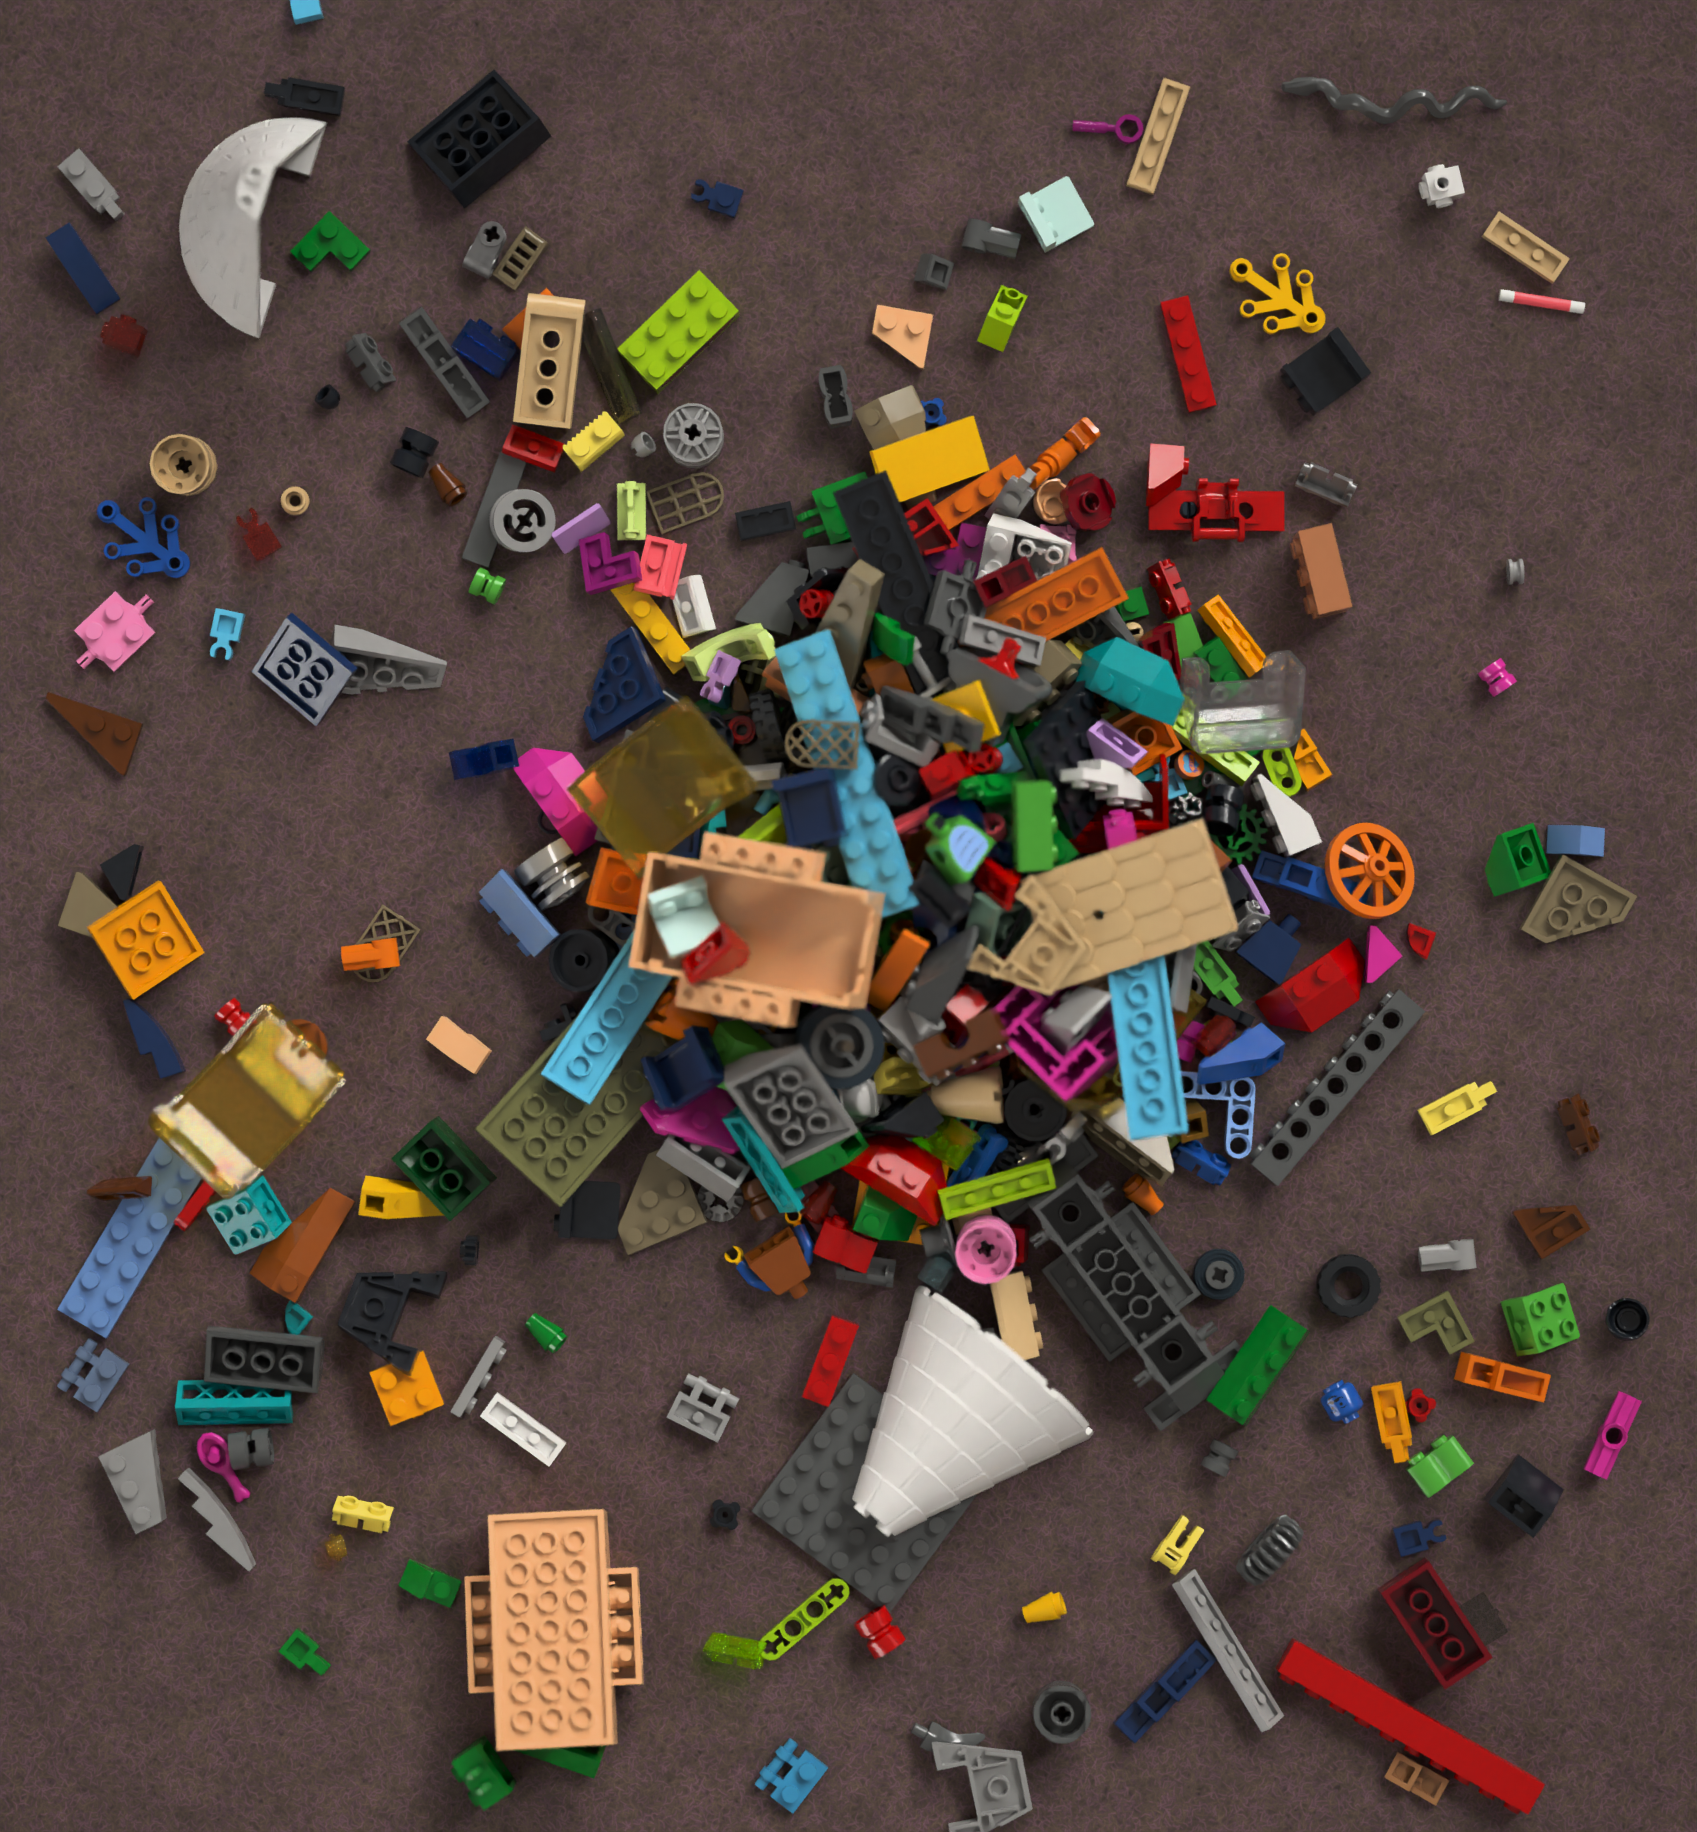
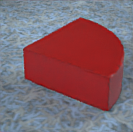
(1420, 940)

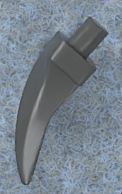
(936, 1733)

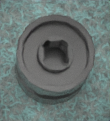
(241, 1451)

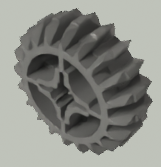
(1269, 1550)

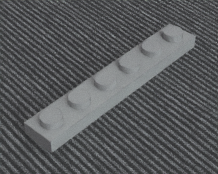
(1228, 1650)

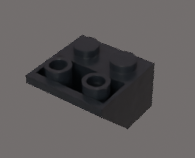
(1524, 1495)

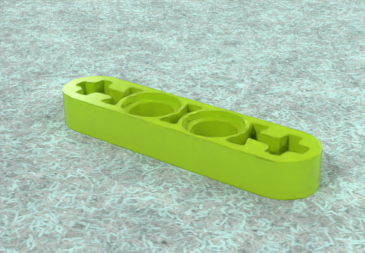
(806, 1621)

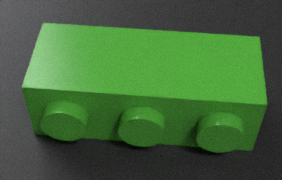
(1033, 825)

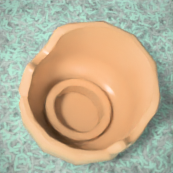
(1048, 502)

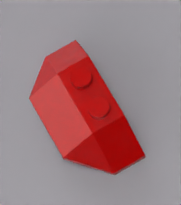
(1316, 991)
(902, 1174)

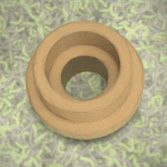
(291, 492)

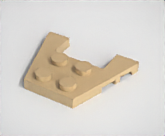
(1043, 952)

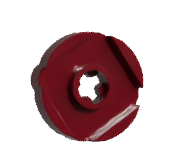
(1074, 504)

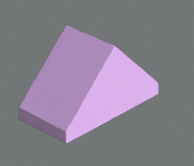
(1113, 745)

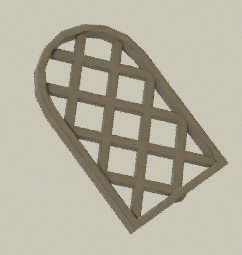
(855, 744)
(416, 930)

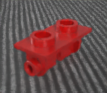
(1163, 577)

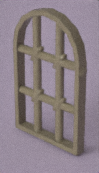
(679, 510)

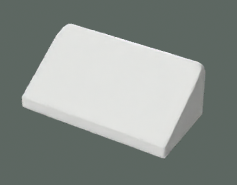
(692, 607)

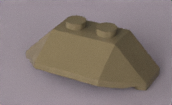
(1110, 1131)

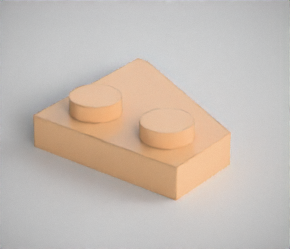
(904, 332)

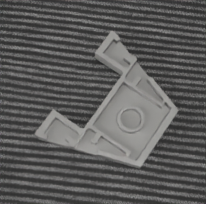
(996, 1783)

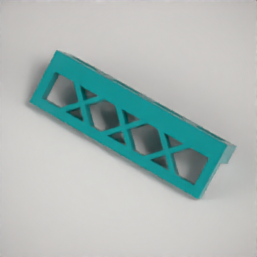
(763, 1162)
(231, 1408)

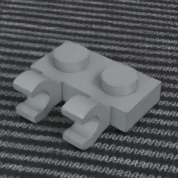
(1068, 1133)

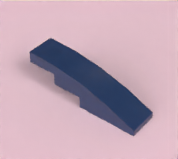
(1164, 1691)

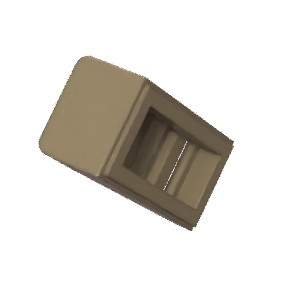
(535, 255)

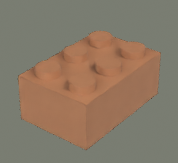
(1320, 571)

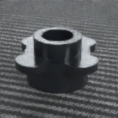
(729, 1521)

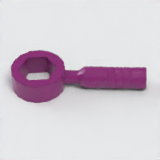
(1103, 127)

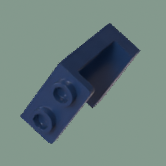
(811, 809)
(684, 1070)

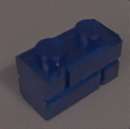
(485, 349)

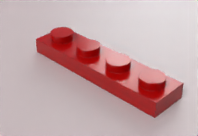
(1188, 354)

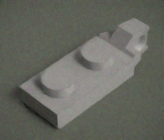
(91, 184)
(1013, 496)

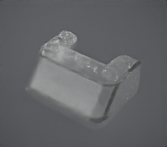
(1243, 712)

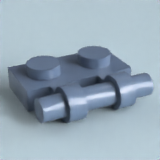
(100, 1380)

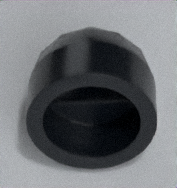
(328, 397)

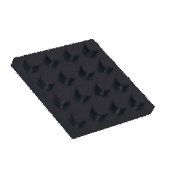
(1059, 745)

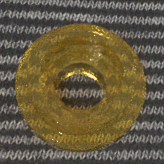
(336, 1547)

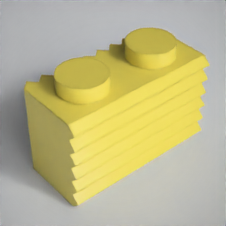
(593, 441)

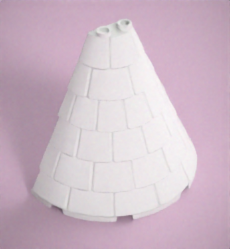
(224, 211)
(956, 1419)

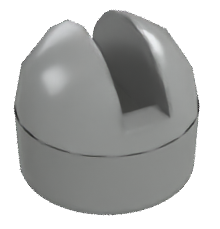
(643, 444)

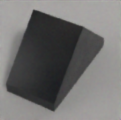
(123, 870)

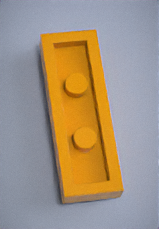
(1233, 635)

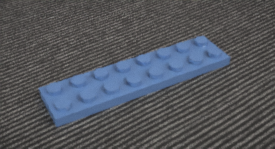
(130, 1243)

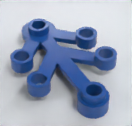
(147, 542)

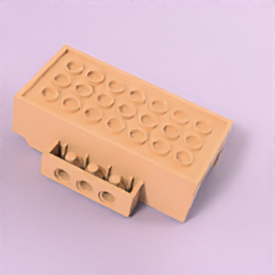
(801, 932)
(553, 1629)

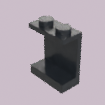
(1324, 372)

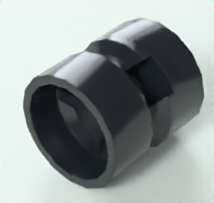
(414, 452)
(1222, 809)

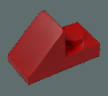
(998, 883)

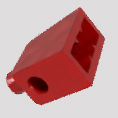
(945, 773)

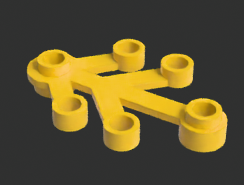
(1280, 298)

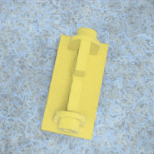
(375, 1515)

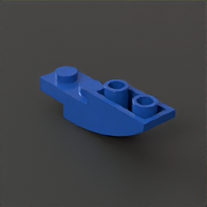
(1301, 879)

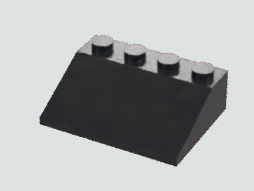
(479, 138)

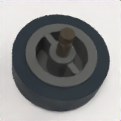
(841, 1044)

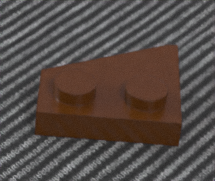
(1551, 1227)

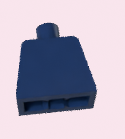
(1272, 948)

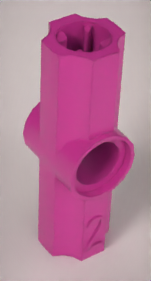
(1603, 1452)

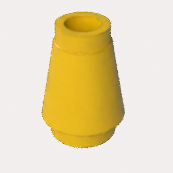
(1045, 1608)

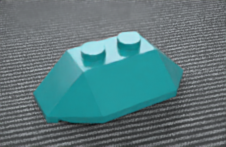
(1132, 679)

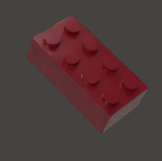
(1434, 1623)

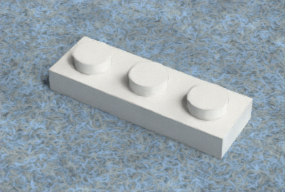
(523, 1429)

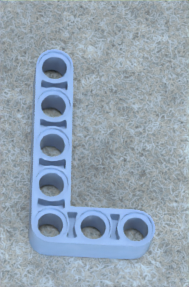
(1233, 1103)

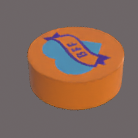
(1189, 765)

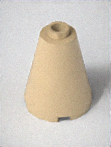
(971, 1096)

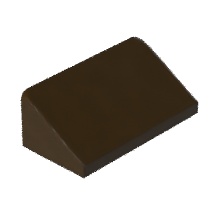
(739, 696)

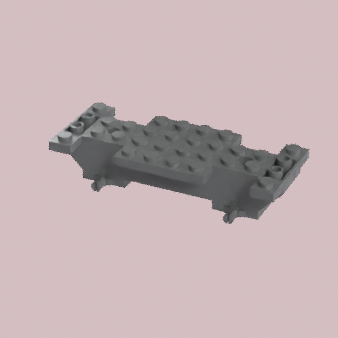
(1124, 1286)

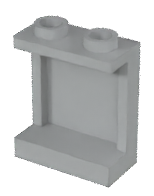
(895, 738)

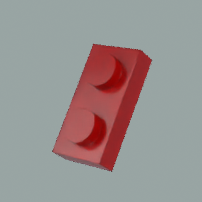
(533, 448)

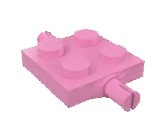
(115, 631)

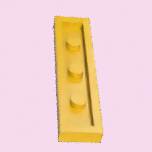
(653, 625)

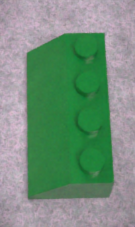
(1258, 1365)

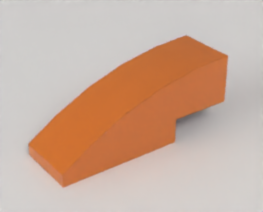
(895, 969)
(1502, 1377)

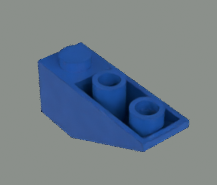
(1247, 1056)

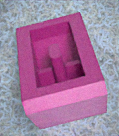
(1379, 954)

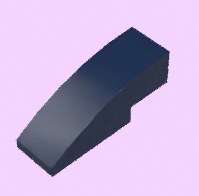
(83, 268)
(152, 1037)

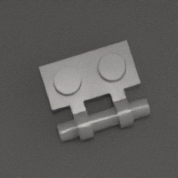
(699, 1416)

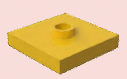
(972, 702)

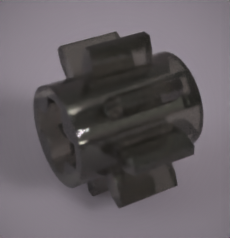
(1182, 806)

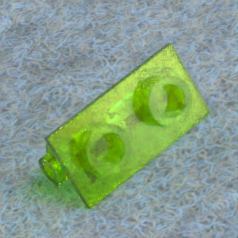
(725, 1648)

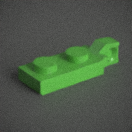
(1216, 973)

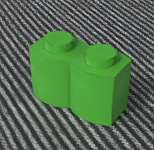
(1438, 1465)

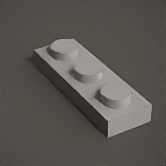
(989, 637)
(479, 1377)

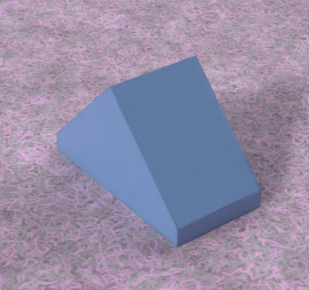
(1575, 840)

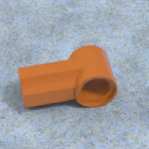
(376, 954)

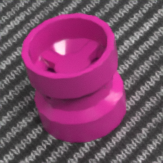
(1493, 671)

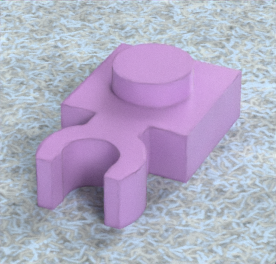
(721, 673)

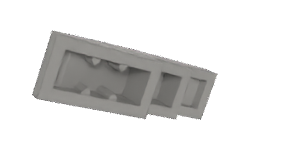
(224, 1529)

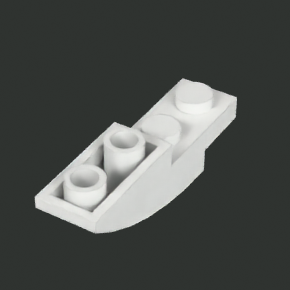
(1108, 782)

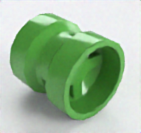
(492, 589)

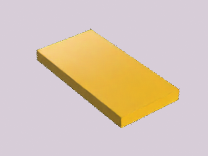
(932, 458)

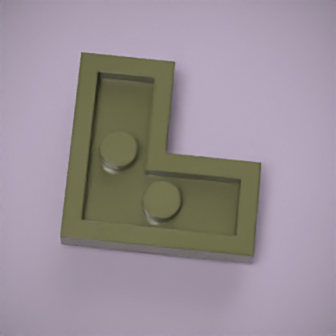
(1439, 1315)

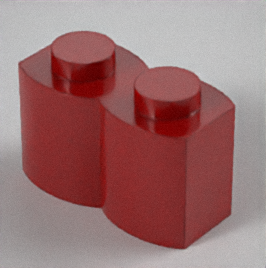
(844, 1245)

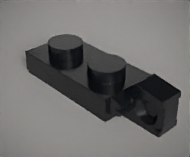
(307, 95)

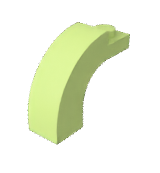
(741, 643)

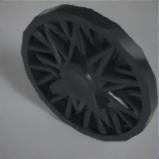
(896, 780)

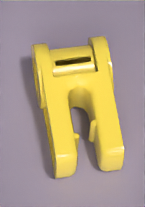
(1168, 1545)

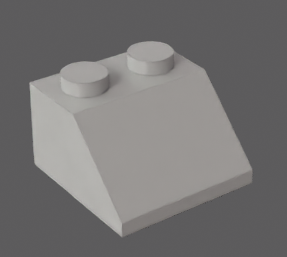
(1074, 1017)

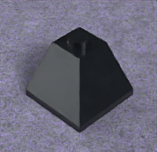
(906, 1117)

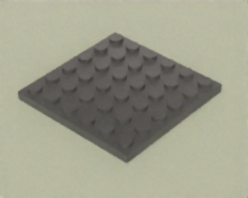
(815, 1505)

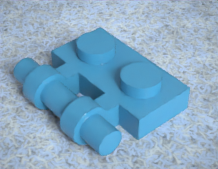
(798, 1780)

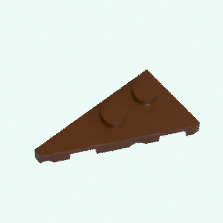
(108, 733)

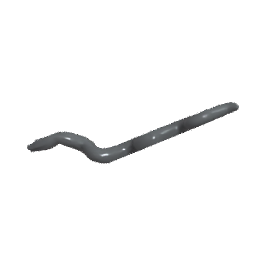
(1307, 85)

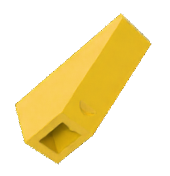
(394, 1200)

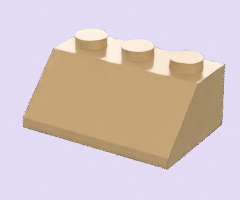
(1016, 1315)

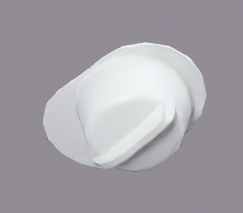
(861, 1101)

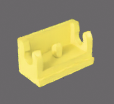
(898, 1078)

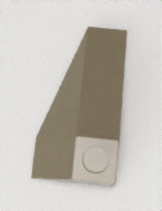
(892, 420)

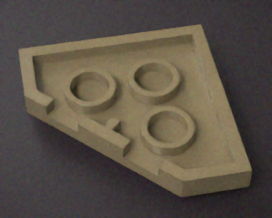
(1575, 903)
(659, 1206)

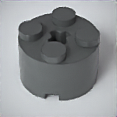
(1073, 1723)

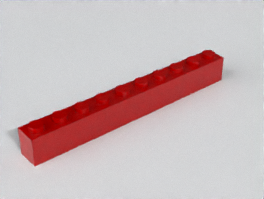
(1410, 1726)

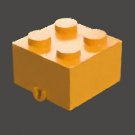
(404, 1394)

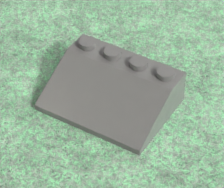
(788, 1103)

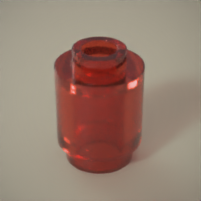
(1215, 1035)

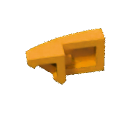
(1309, 762)

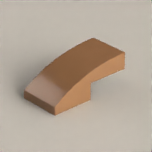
(1417, 1778)

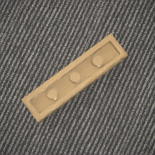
(1158, 136)

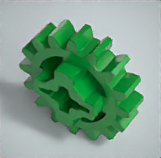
(1248, 837)

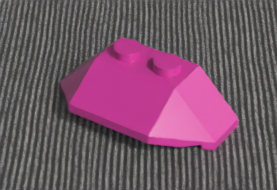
(546, 777)

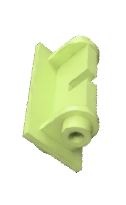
(631, 511)

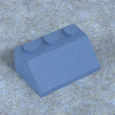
(518, 914)

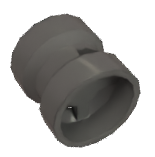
(1219, 1457)

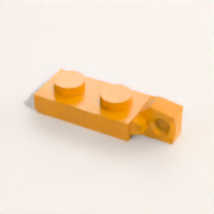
(1393, 1419)

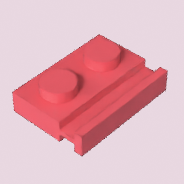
(660, 566)

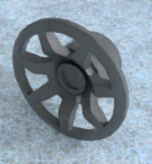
(938, 1239)

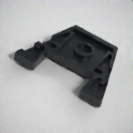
(377, 1307)

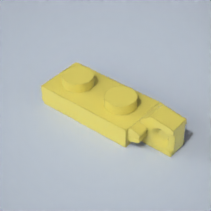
(1455, 1106)

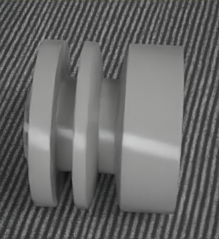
(703, 448)
(552, 874)

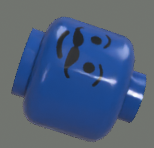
(1341, 1402)

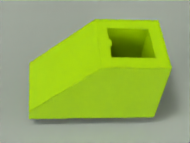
(1002, 318)

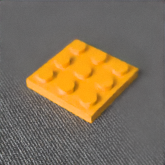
(145, 939)

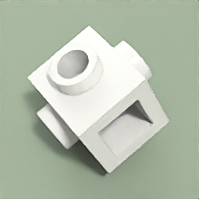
(1448, 178)

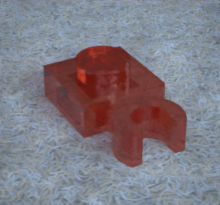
(260, 538)

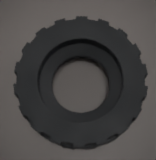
(1368, 1295)

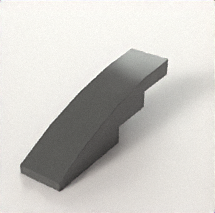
(444, 362)
(932, 718)

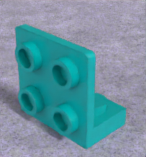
(250, 1216)

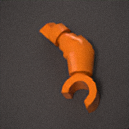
(1061, 453)

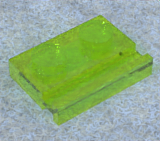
(950, 1143)

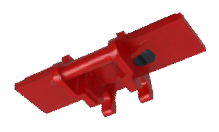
(1217, 501)

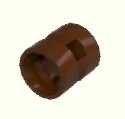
(761, 1203)

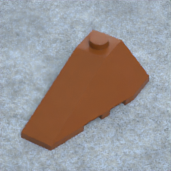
(297, 1252)

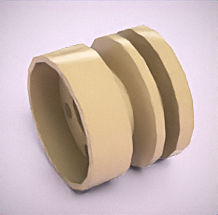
(168, 458)

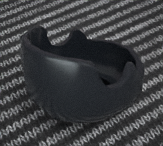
(1633, 1321)

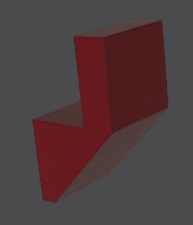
(1005, 581)

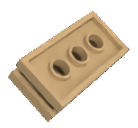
(566, 318)

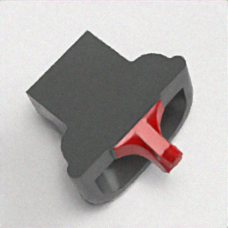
(1005, 682)

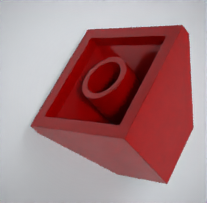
(715, 955)

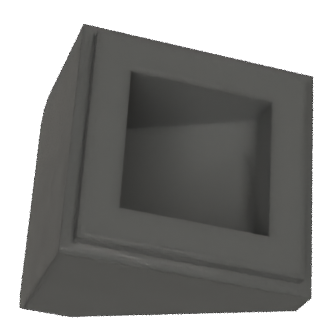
(934, 271)

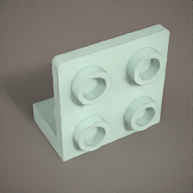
(1055, 213)
(682, 915)

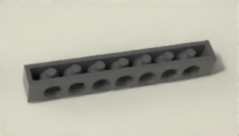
(1407, 1015)

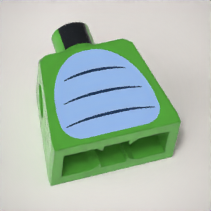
(957, 847)

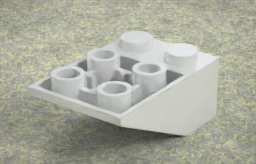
(1014, 538)
(1290, 822)

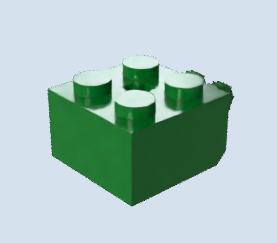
(829, 512)
(483, 1773)

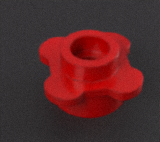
(1427, 1404)

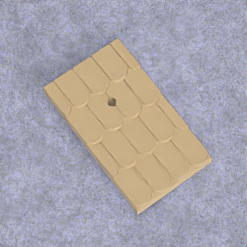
(1153, 898)

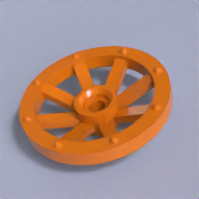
(1372, 870)

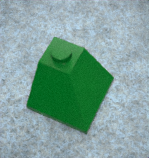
(1516, 860)
(883, 1218)

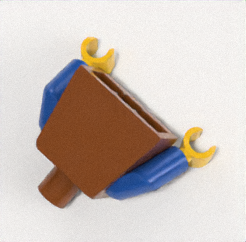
(779, 1262)

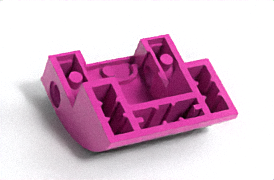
(1080, 1065)

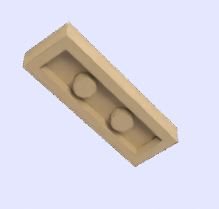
(1525, 247)

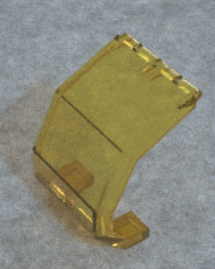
(661, 784)
(248, 1102)

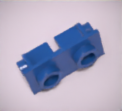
(1213, 1165)

